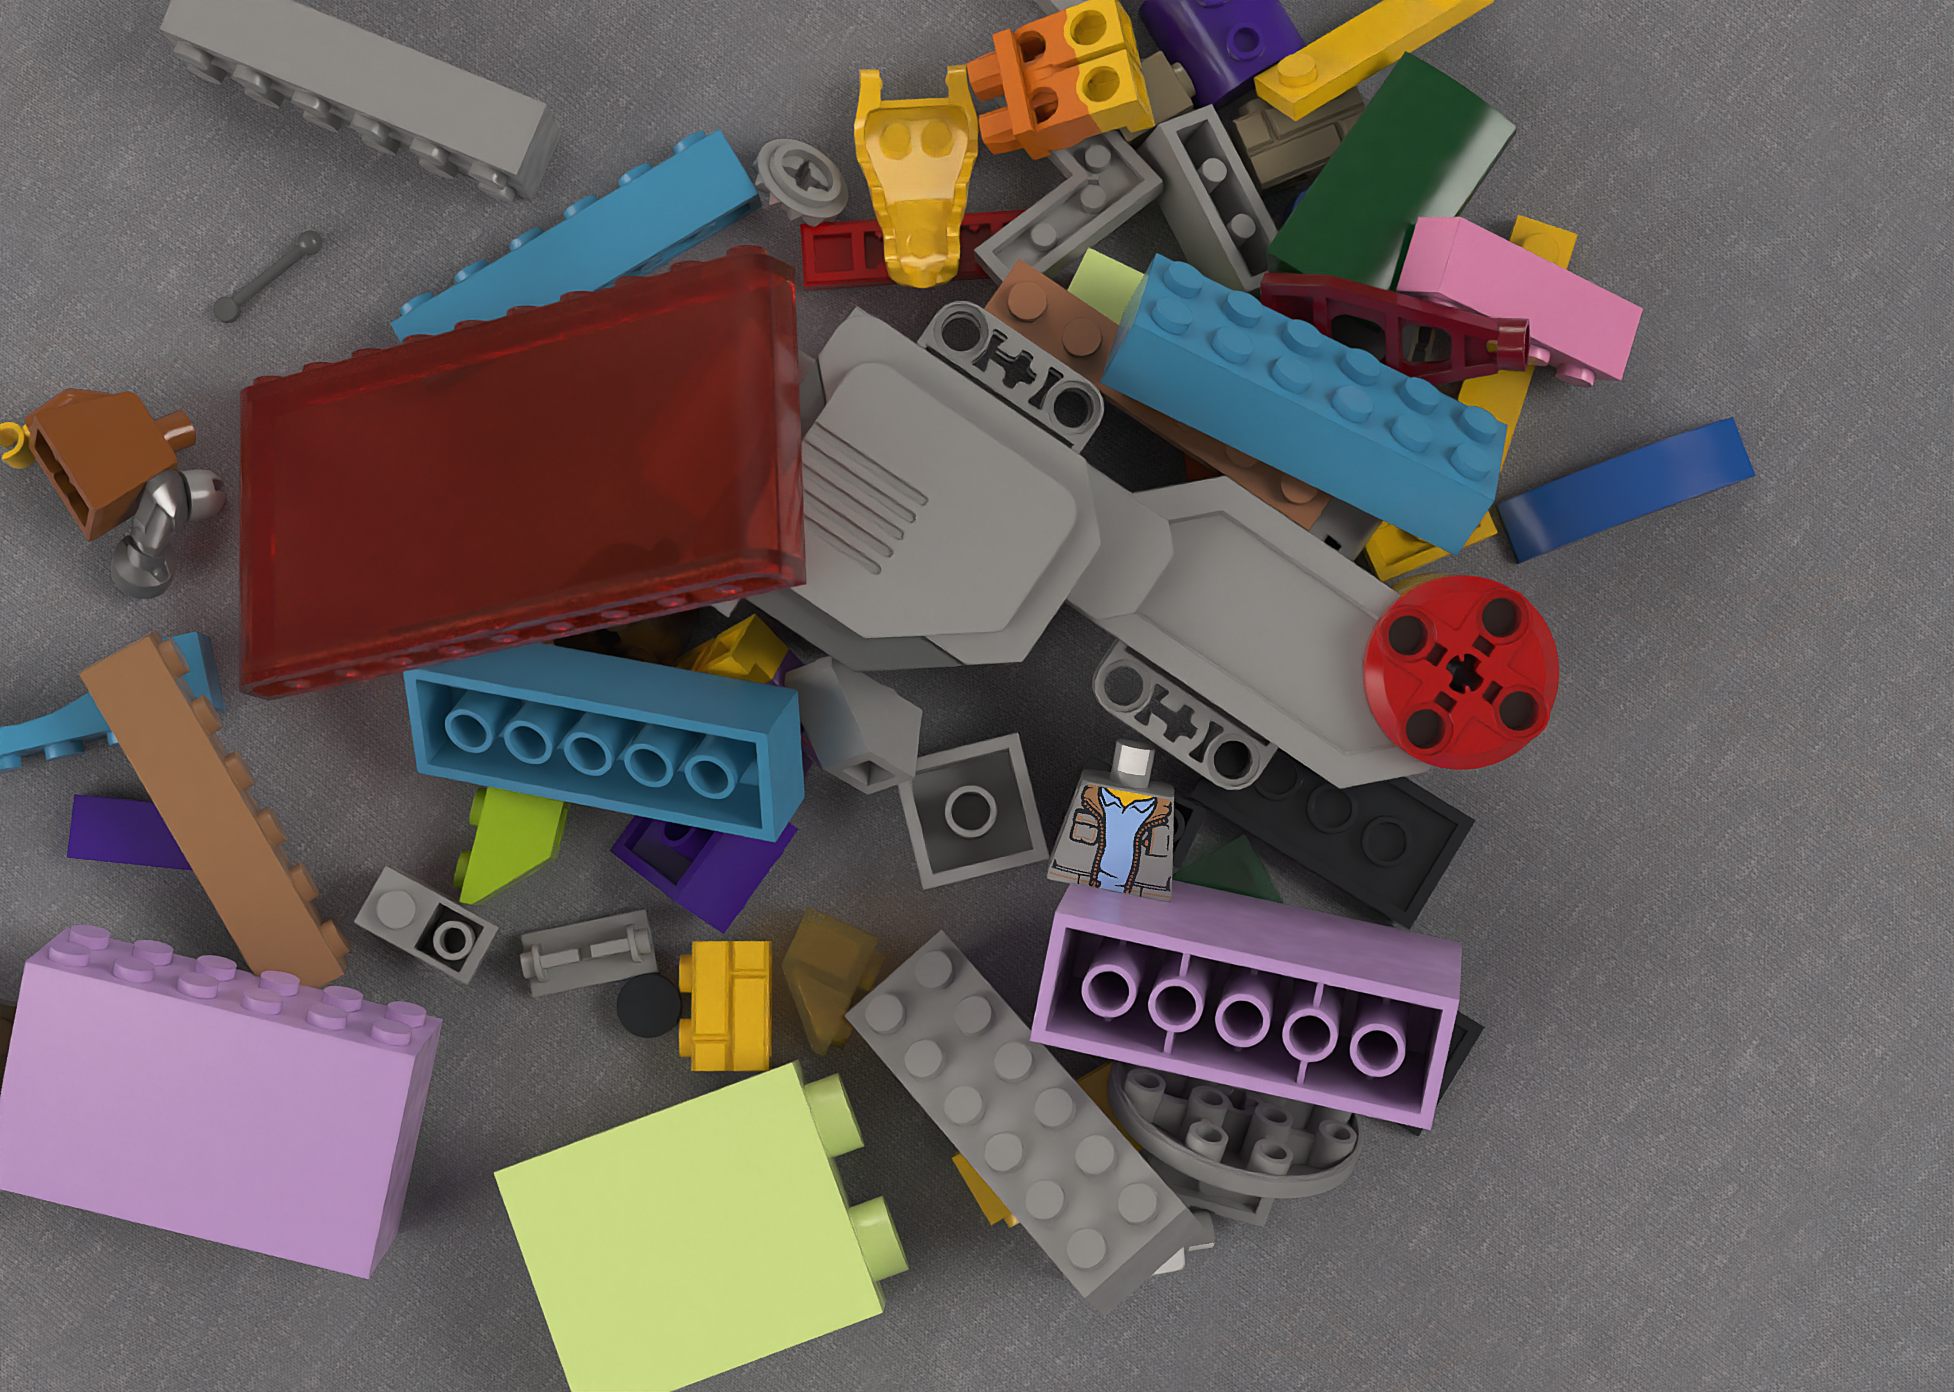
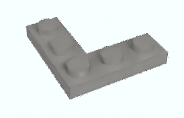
(1101, 192)

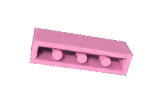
(1571, 319)

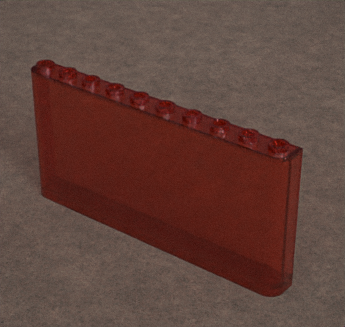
(523, 478)

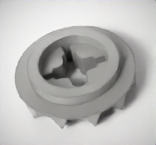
(822, 185)

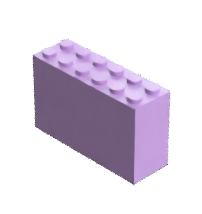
(1254, 997)
(214, 1099)

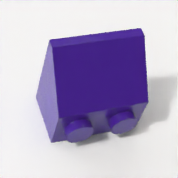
(700, 867)

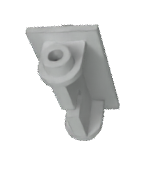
(588, 953)

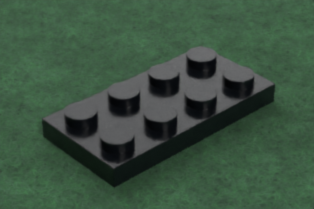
(1369, 840)

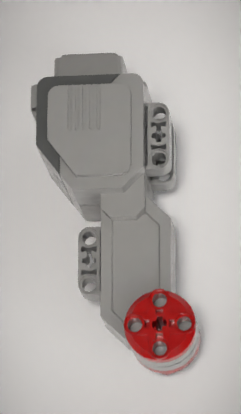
(965, 518)

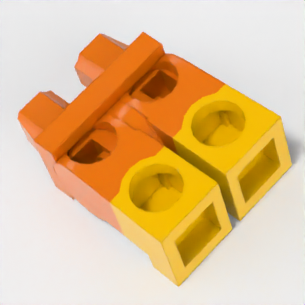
(1062, 80)

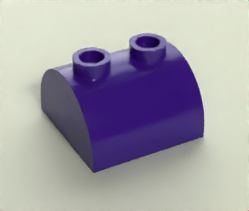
(1221, 42)

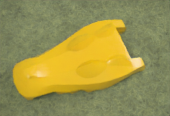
(918, 174)

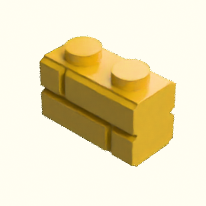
(728, 1006)

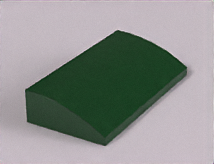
(1407, 157)

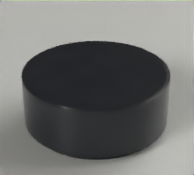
(649, 1005)

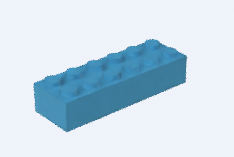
(1306, 404)
(613, 736)

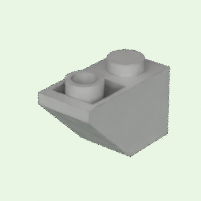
(857, 725)
(427, 923)

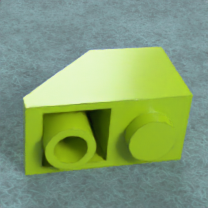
(512, 841)

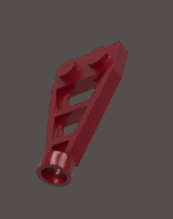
(1323, 297)

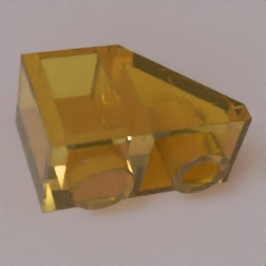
(824, 973)

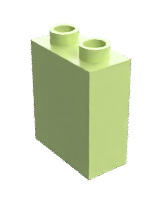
(702, 1234)

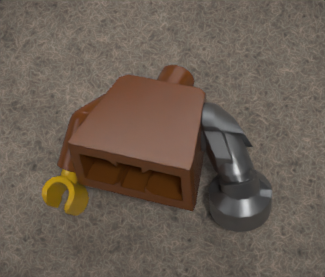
(107, 467)

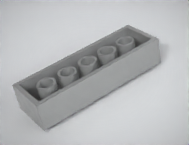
(370, 86)
(1024, 1124)

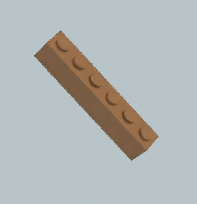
(213, 813)

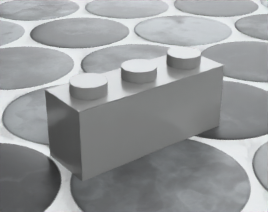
(1210, 200)

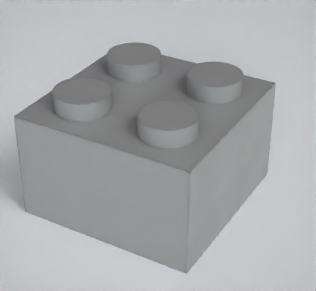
(972, 813)

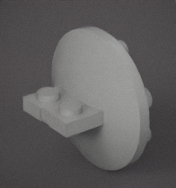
(1233, 1144)

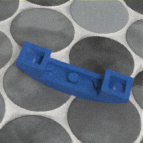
(1624, 489)

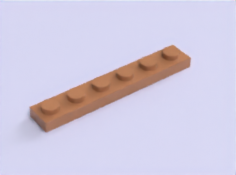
(1083, 342)

